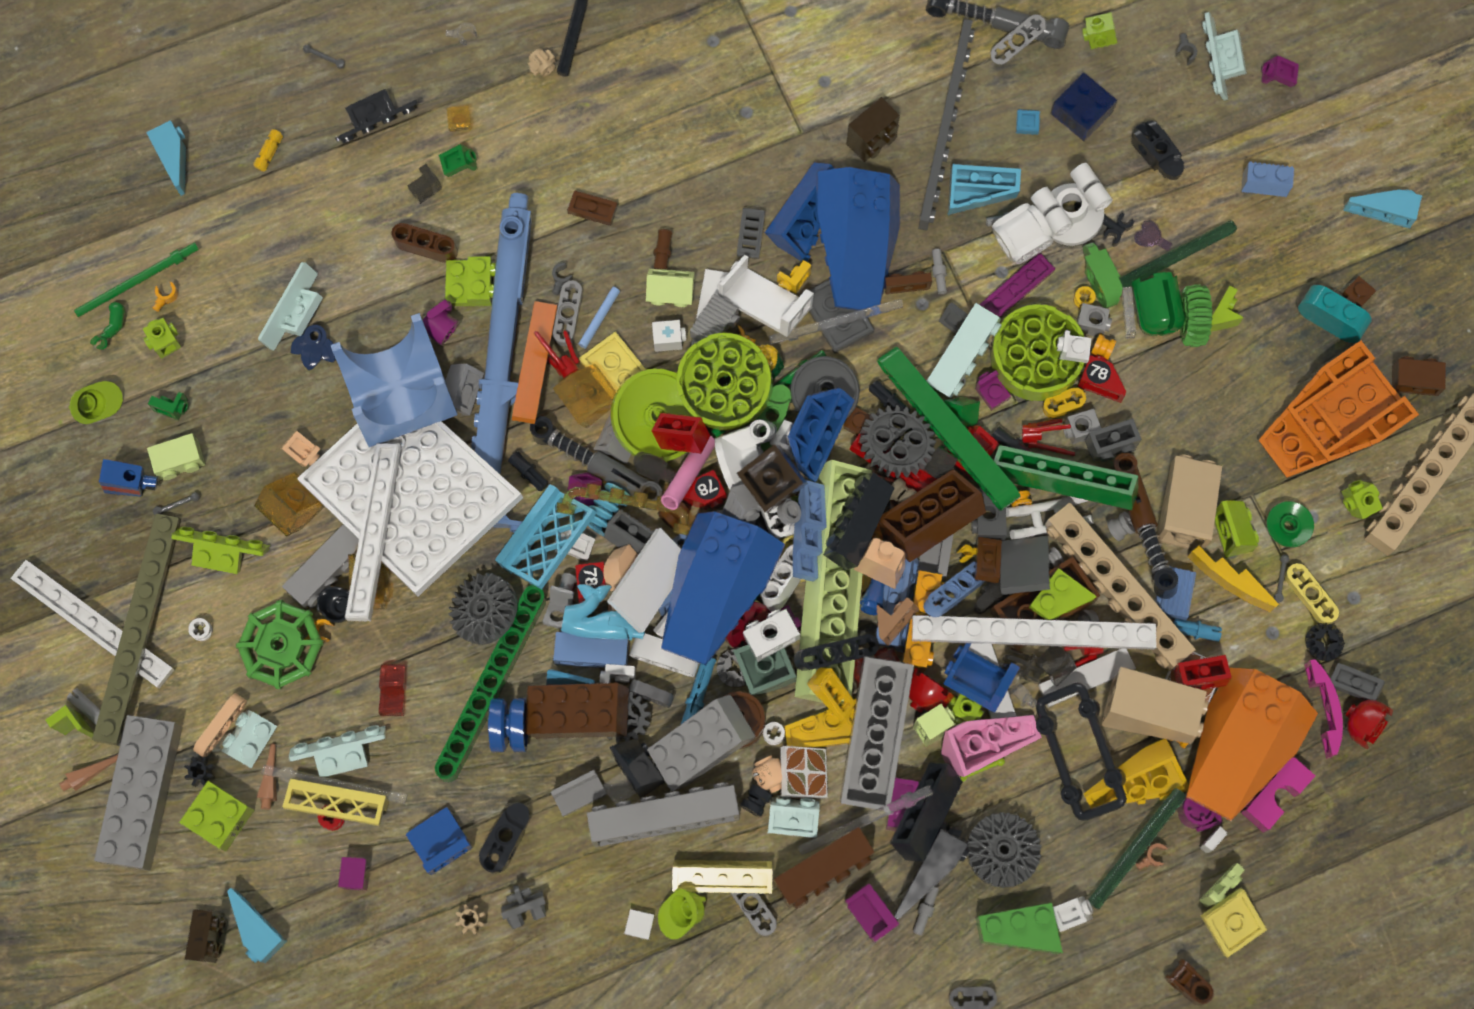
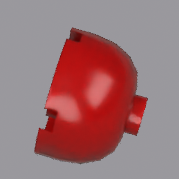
(927, 693)
(1367, 721)

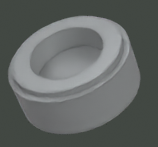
(789, 512)

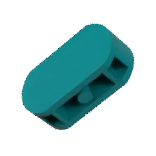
(1334, 313)

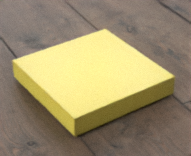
(1233, 922)

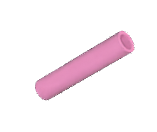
(685, 476)

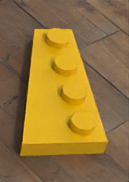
(820, 730)

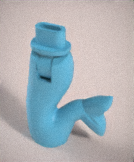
(602, 626)

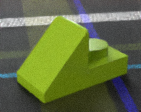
(1223, 316)

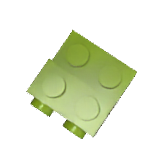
(470, 281)

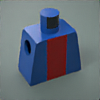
(116, 479)

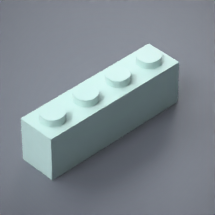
(963, 351)

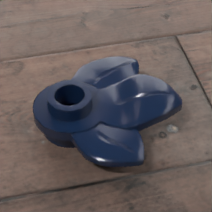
(313, 350)

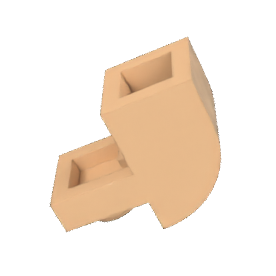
(618, 565)

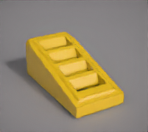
(821, 682)

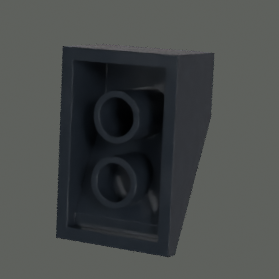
(637, 766)

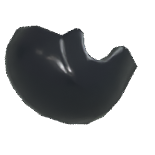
(333, 603)

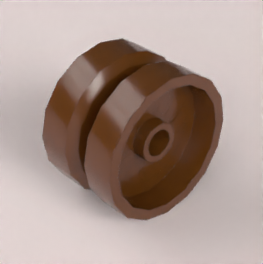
(752, 712)

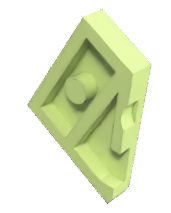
(1217, 892)

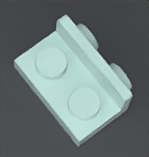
(794, 816)

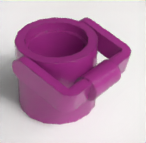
(440, 323)
(1195, 815)

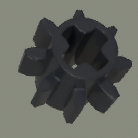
(197, 765)

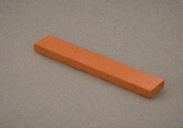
(534, 363)

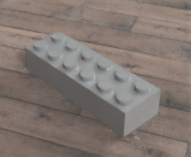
(876, 733)
(138, 793)
(663, 815)

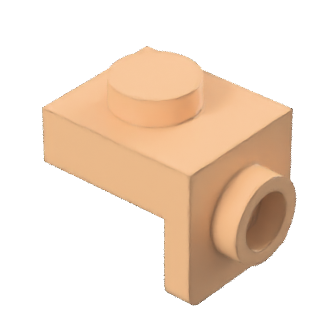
(301, 449)

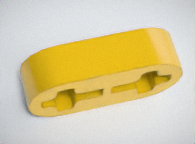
(1065, 408)

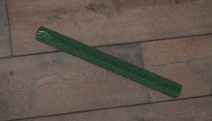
(1179, 253)
(1137, 848)

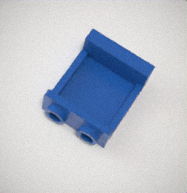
(979, 678)

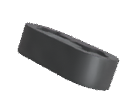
(651, 693)
(971, 992)

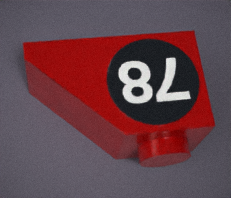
(1102, 379)
(706, 492)
(590, 574)

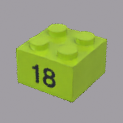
(216, 816)

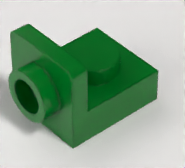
(457, 160)
(169, 408)

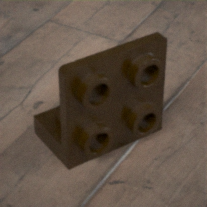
(205, 936)

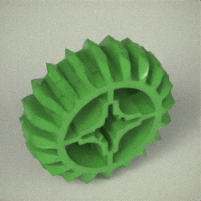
(1198, 315)

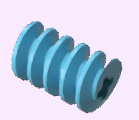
(604, 511)

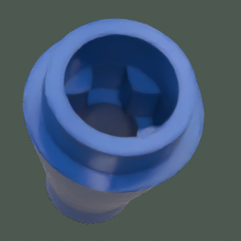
(873, 596)

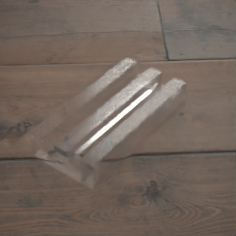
(1128, 313)

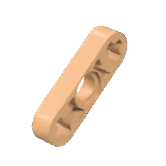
(219, 725)

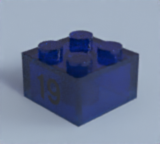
(1083, 106)

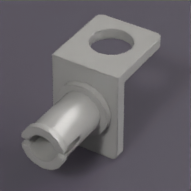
(559, 598)

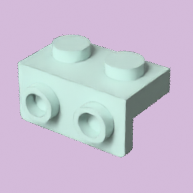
(248, 738)

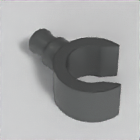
(1186, 46)
(558, 281)

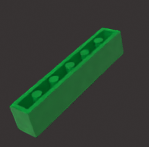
(1068, 477)

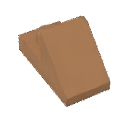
(891, 626)

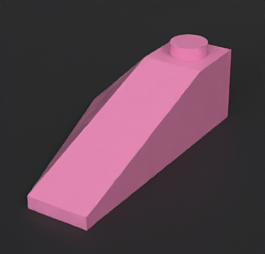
(981, 742)

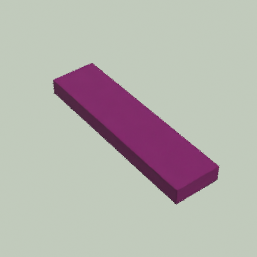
(1018, 286)

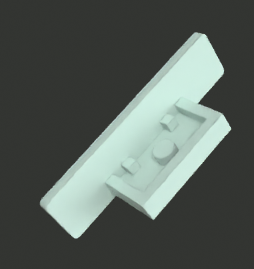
(1226, 55)
(293, 308)
(339, 753)

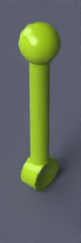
(1000, 762)

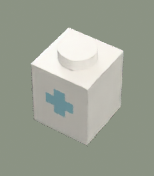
(668, 335)

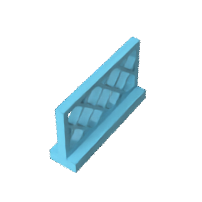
(533, 529)

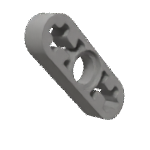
(1001, 45)
(564, 296)
(756, 923)

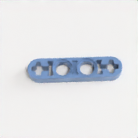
(954, 587)

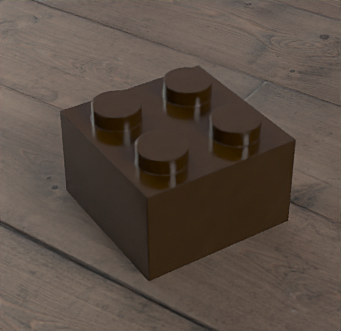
(873, 130)
(772, 478)

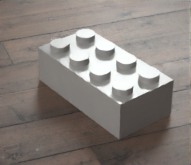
(701, 742)

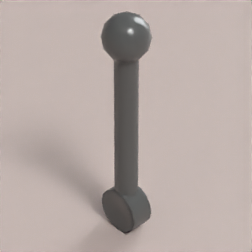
(339, 63)
(194, 497)
(1279, 596)

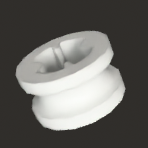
(208, 629)
(777, 740)

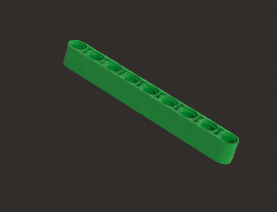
(949, 428)
(480, 691)

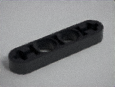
(836, 651)

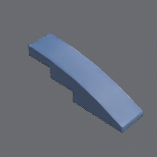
(807, 531)

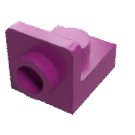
(1280, 70)
(992, 390)

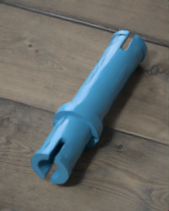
(701, 682)

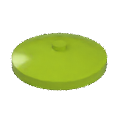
(639, 406)

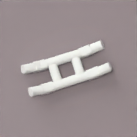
(1035, 509)

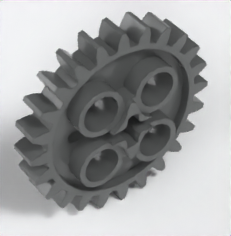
(913, 456)

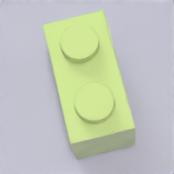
(670, 287)
(176, 457)
(933, 724)

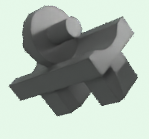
(513, 911)

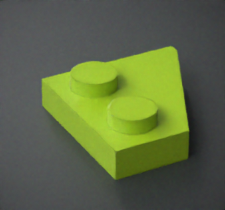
(1061, 598)

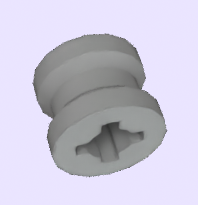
(1120, 526)

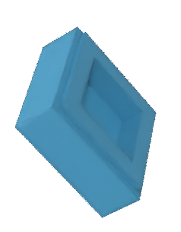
(1027, 122)

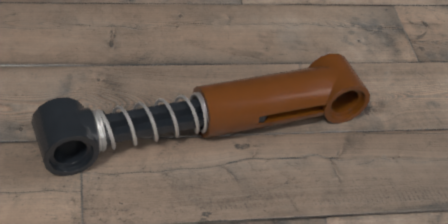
(1145, 525)

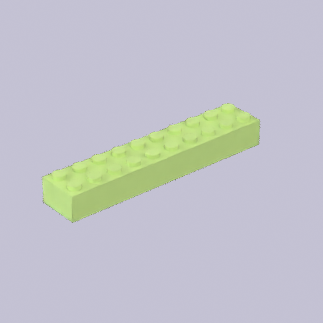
(833, 598)

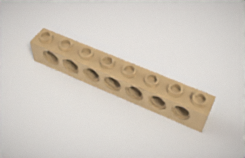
(1070, 518)
(1387, 539)

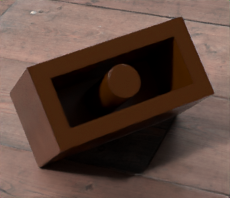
(1419, 376)

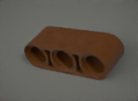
(417, 235)

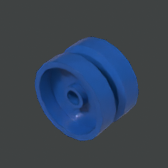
(507, 725)

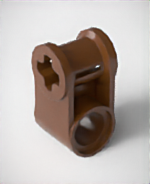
(1189, 982)

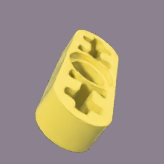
(1322, 595)

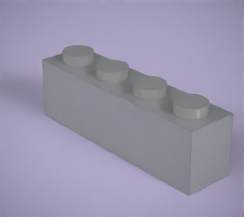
(322, 568)

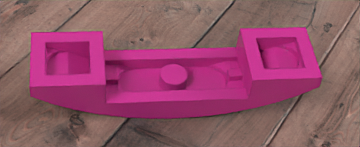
(1319, 678)

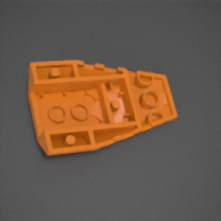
(1337, 414)
(1247, 740)

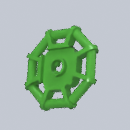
(285, 656)

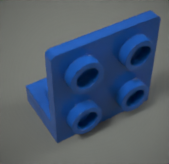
(438, 841)

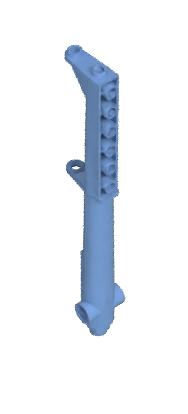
(508, 293)

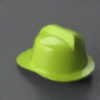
(95, 402)
(680, 913)

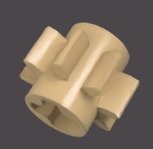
(541, 62)
(468, 912)

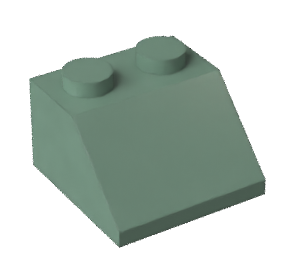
(767, 674)

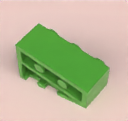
(1022, 928)

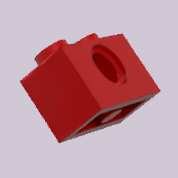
(681, 433)
(1204, 673)

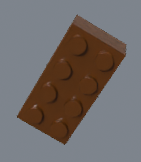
(932, 515)
(1018, 604)
(577, 711)
(823, 868)

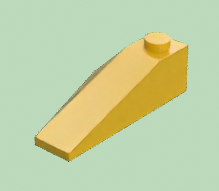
(1148, 775)

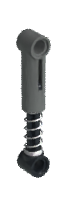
(1002, 19)
(597, 462)

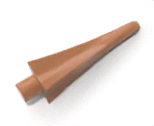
(80, 777)
(267, 789)

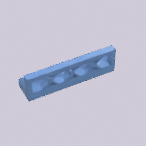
(903, 590)

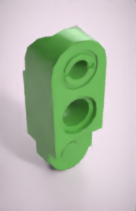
(1102, 276)
(779, 404)

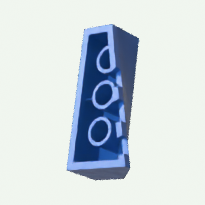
(796, 223)

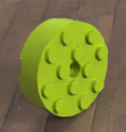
(1023, 370)
(729, 405)

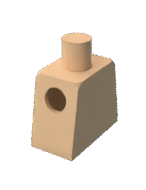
(882, 562)

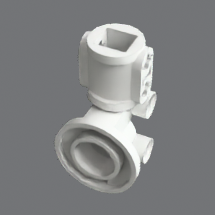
(1034, 228)
(738, 450)

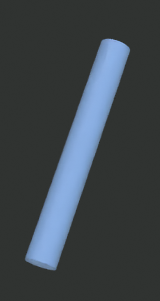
(600, 315)

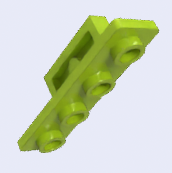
(218, 551)

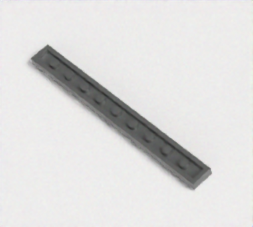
(946, 132)

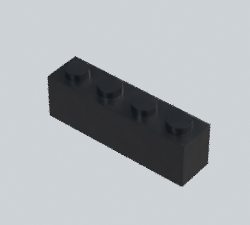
(858, 521)
(923, 821)

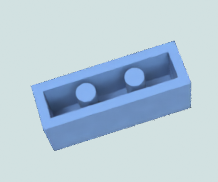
(589, 652)

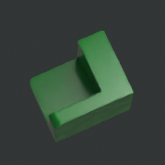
(965, 409)

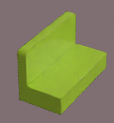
(68, 719)

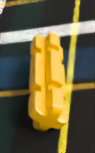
(268, 150)

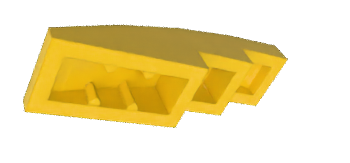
(1241, 585)

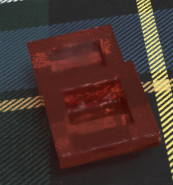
(392, 689)

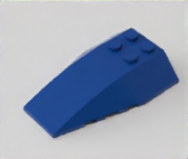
(859, 232)
(716, 582)

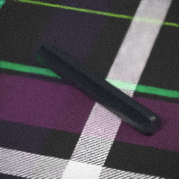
(571, 37)

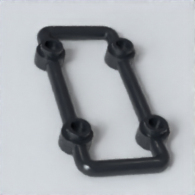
(1113, 778)

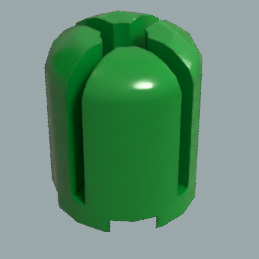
(1158, 304)

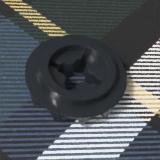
(1317, 648)

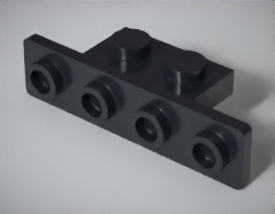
(371, 111)

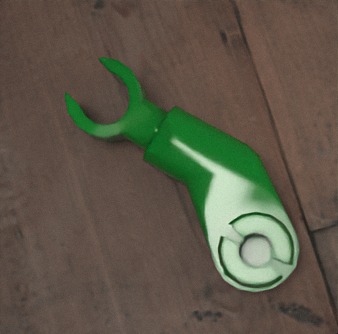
(116, 320)

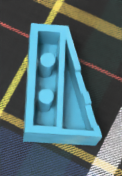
(981, 186)

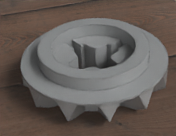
(730, 678)

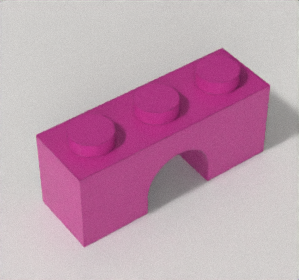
(1262, 808)

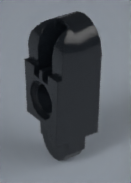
(1168, 164)
(515, 819)

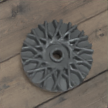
(823, 373)
(483, 609)
(999, 868)

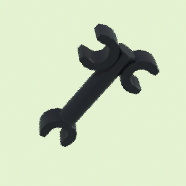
(1115, 228)

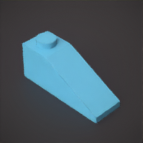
(171, 151)
(1393, 207)
(255, 931)

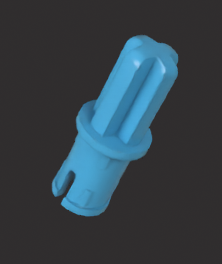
(1198, 630)

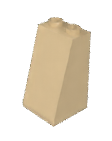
(1190, 503)
(1154, 707)

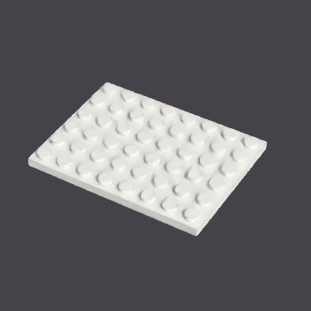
(439, 501)

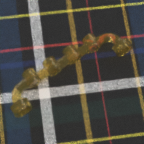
(617, 496)

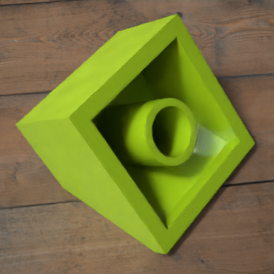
(1235, 528)

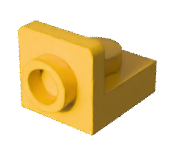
(798, 277)

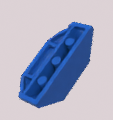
(818, 429)

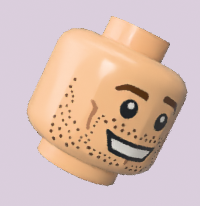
(768, 774)

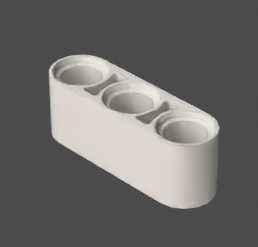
(781, 587)
(650, 651)

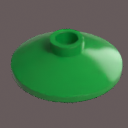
(1297, 517)

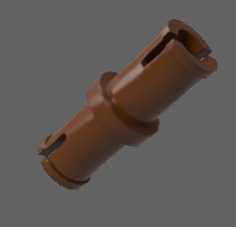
(662, 250)

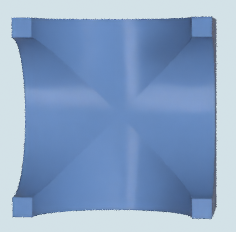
(396, 387)

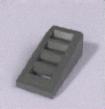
(758, 219)

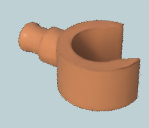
(1147, 860)

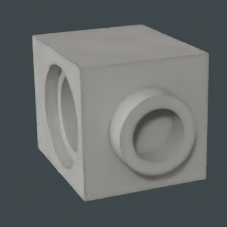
(1090, 311)
(1088, 419)

